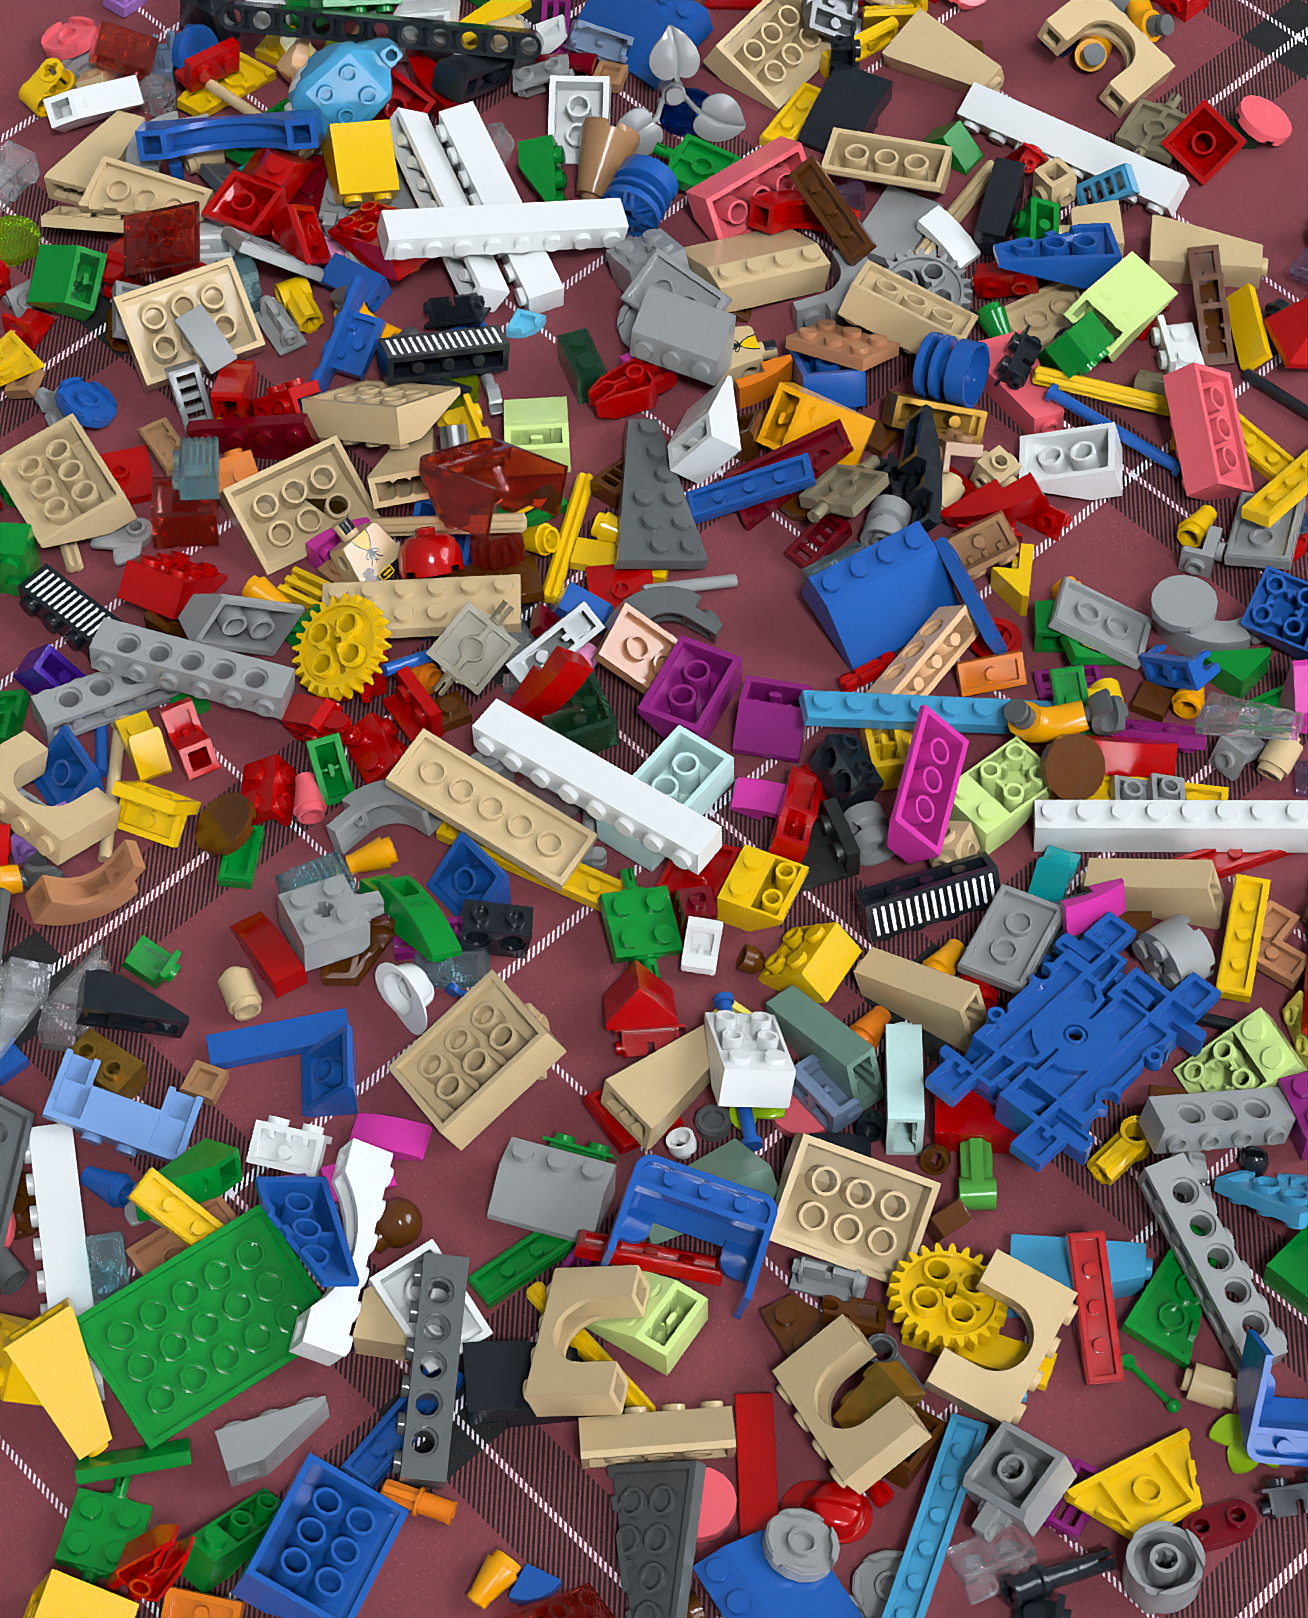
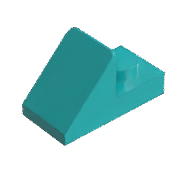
(1054, 874)

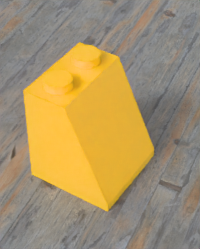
(361, 162)
(69, 1597)

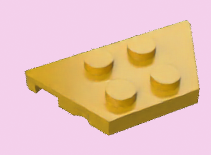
(1142, 1488)

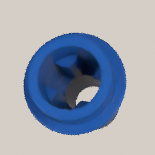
(108, 1185)

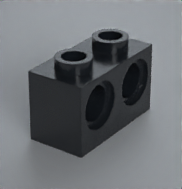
(846, 770)
(496, 927)

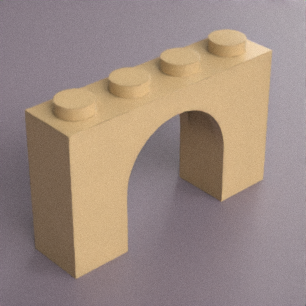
(1144, 63)
(52, 830)
(573, 1302)
(1043, 1308)
(810, 1381)

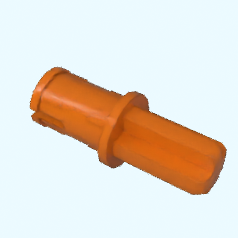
(420, 1501)

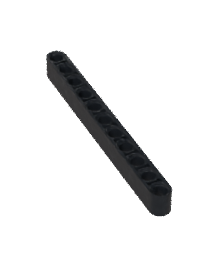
(366, 24)

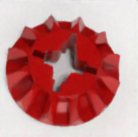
(1009, 633)

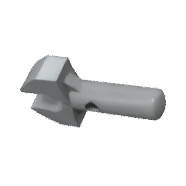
(493, 394)

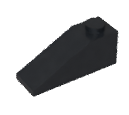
(470, 76)
(120, 1004)

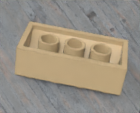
(888, 160)
(902, 309)
(658, 1436)

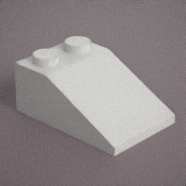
(570, 103)
(1075, 461)
(396, 1291)

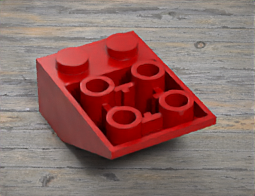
(360, 238)
(167, 582)

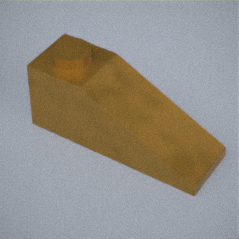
(946, 415)

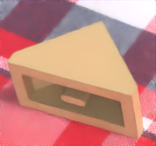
(377, 1331)

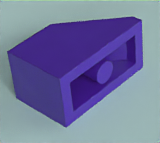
(45, 669)

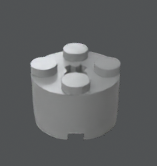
(1174, 952)
(1181, 1570)

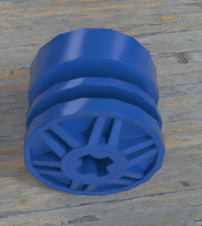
(645, 191)
(951, 369)

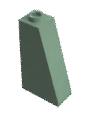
(840, 1051)
(731, 1162)

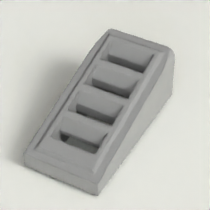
(182, 369)

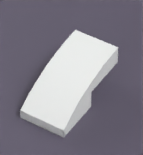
(949, 236)

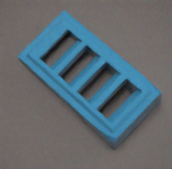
(1128, 179)

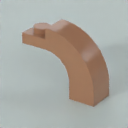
(89, 896)

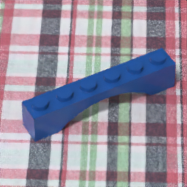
(266, 130)

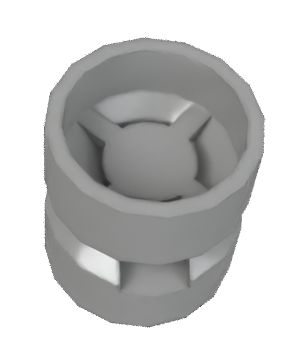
(884, 518)
(870, 832)

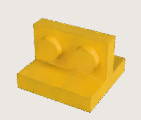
(153, 811)

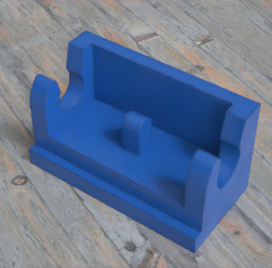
(342, 271)
(1177, 670)

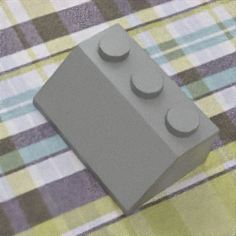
(683, 335)
(239, 622)
(551, 1190)

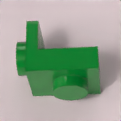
(152, 962)

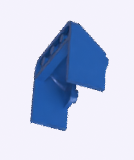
(702, 1208)
(1271, 1426)

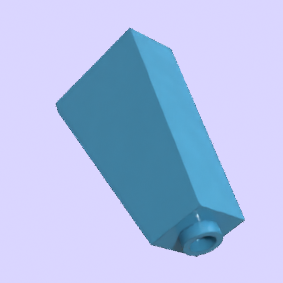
(1049, 1256)

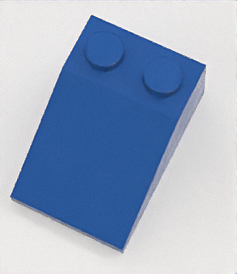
(829, 379)

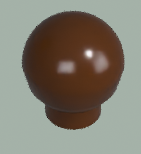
(399, 1225)

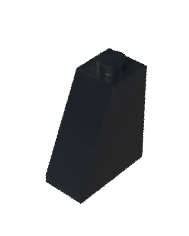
(1000, 204)

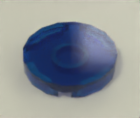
(679, 118)

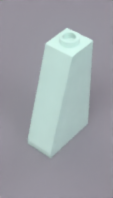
(904, 1089)

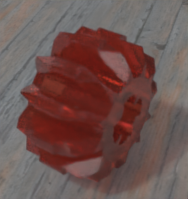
(497, 551)

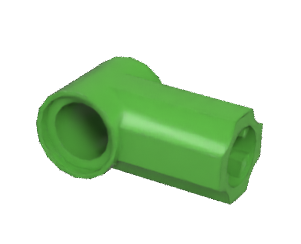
(977, 1184)

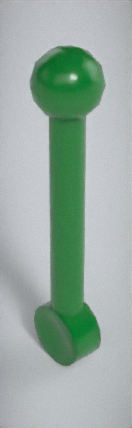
(1129, 1364)

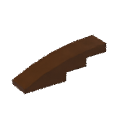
(1210, 305)

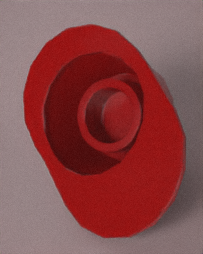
(840, 1507)

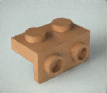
(959, 444)
(985, 544)

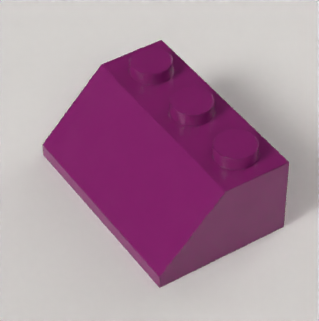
(691, 689)

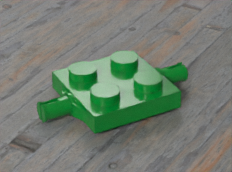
(695, 160)
(640, 923)
(100, 1529)

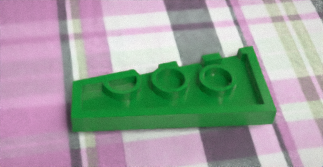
(1168, 1311)

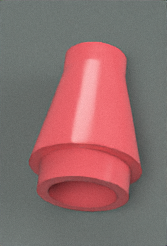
(308, 800)

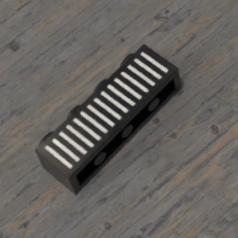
(443, 354)
(62, 607)
(927, 897)

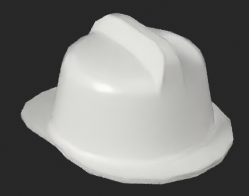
(406, 992)

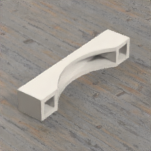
(359, 1183)

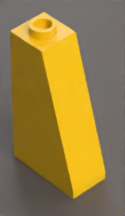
(59, 1372)

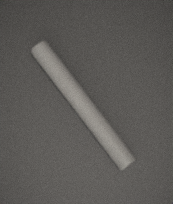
(700, 584)

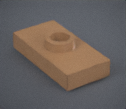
(161, 441)

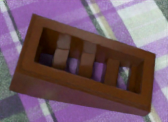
(601, 483)
(908, 1469)

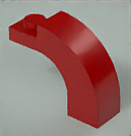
(783, 211)

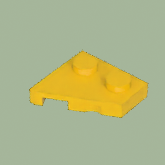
(16, 359)

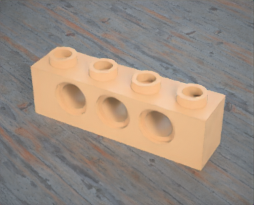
(929, 653)

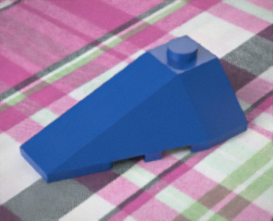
(1067, 258)
(311, 1225)

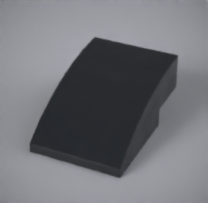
(847, 101)
(496, 1381)

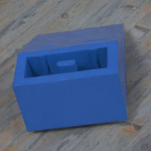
(1280, 612)

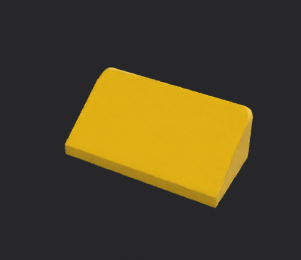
(875, 14)

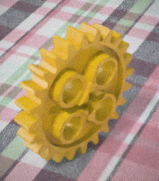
(341, 647)
(945, 1298)

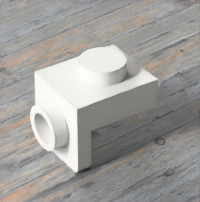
(701, 945)

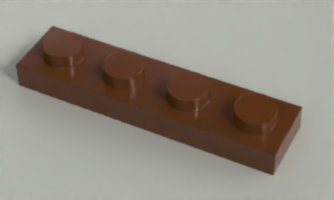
(832, 210)

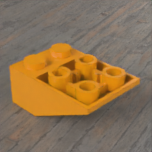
(800, 411)

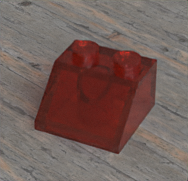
(122, 50)
(182, 522)

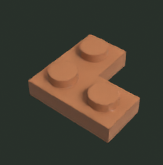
(1275, 956)

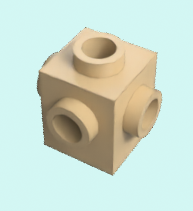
(1055, 182)
(995, 465)
(958, 843)

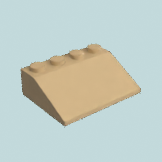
(769, 53)
(761, 267)
(150, 312)
(378, 412)
(64, 486)
(272, 507)
(476, 1060)
(850, 1207)

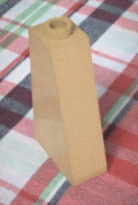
(940, 56)
(73, 173)
(1169, 239)
(397, 476)
(1164, 887)
(923, 996)
(659, 1087)

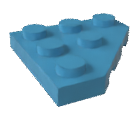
(1271, 1197)

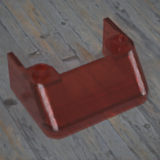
(486, 471)

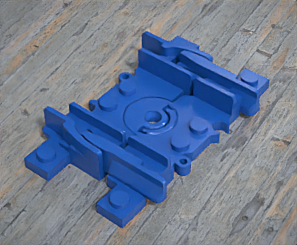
(1065, 1077)

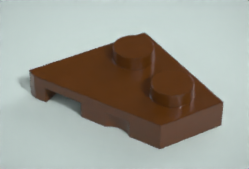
(354, 969)
(792, 1323)

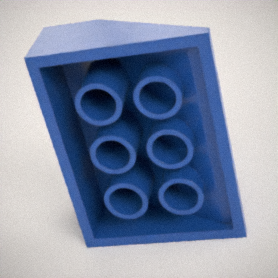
(646, 23)
(880, 595)
(320, 1546)
(748, 1587)

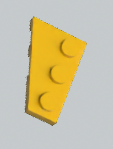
(248, 79)

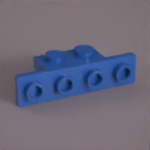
(352, 340)

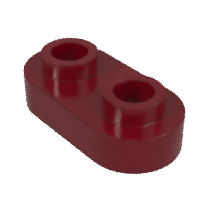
(1221, 1527)

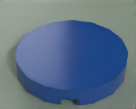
(191, 41)
(89, 402)

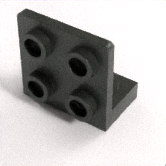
(831, 849)

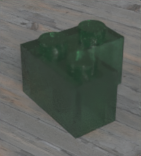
(586, 718)

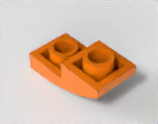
(762, 385)

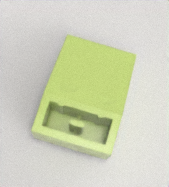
(1124, 301)
(539, 427)
(1000, 794)
(1242, 1058)
(668, 1327)

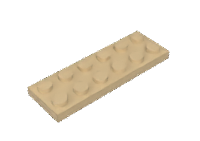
(431, 604)
(491, 809)

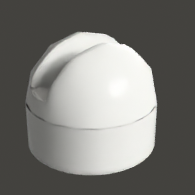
(686, 1140)

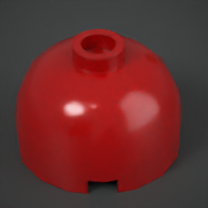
(429, 554)

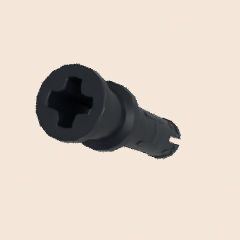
(1041, 1580)

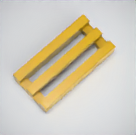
(304, 582)

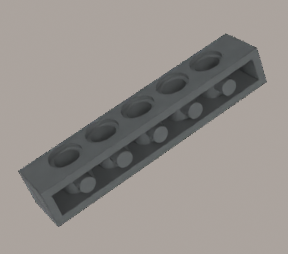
(450, 1275)

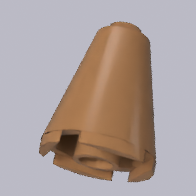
(601, 153)

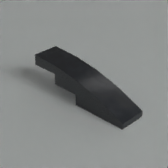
(922, 463)

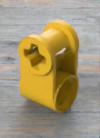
(45, 85)

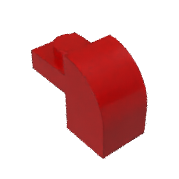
(187, 740)

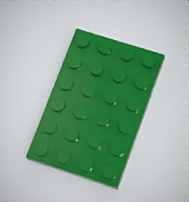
(200, 1326)

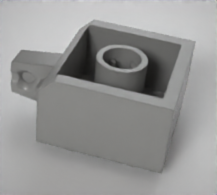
(632, 253)
(328, 920)
(1016, 1482)

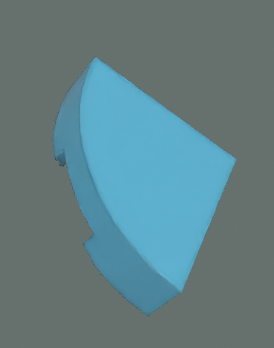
(525, 324)

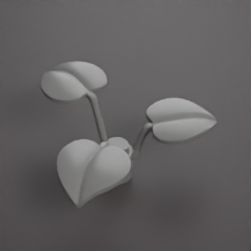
(669, 60)

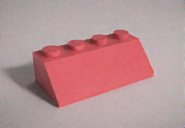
(723, 199)
(1207, 432)

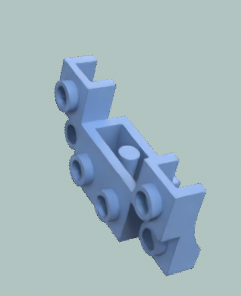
(117, 1119)

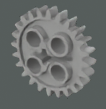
(949, 283)

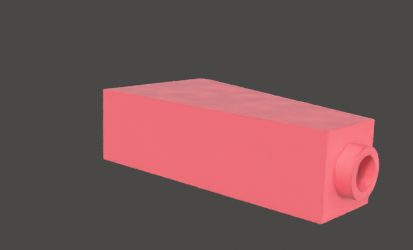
(1026, 404)

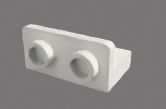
(1175, 344)
(287, 1147)

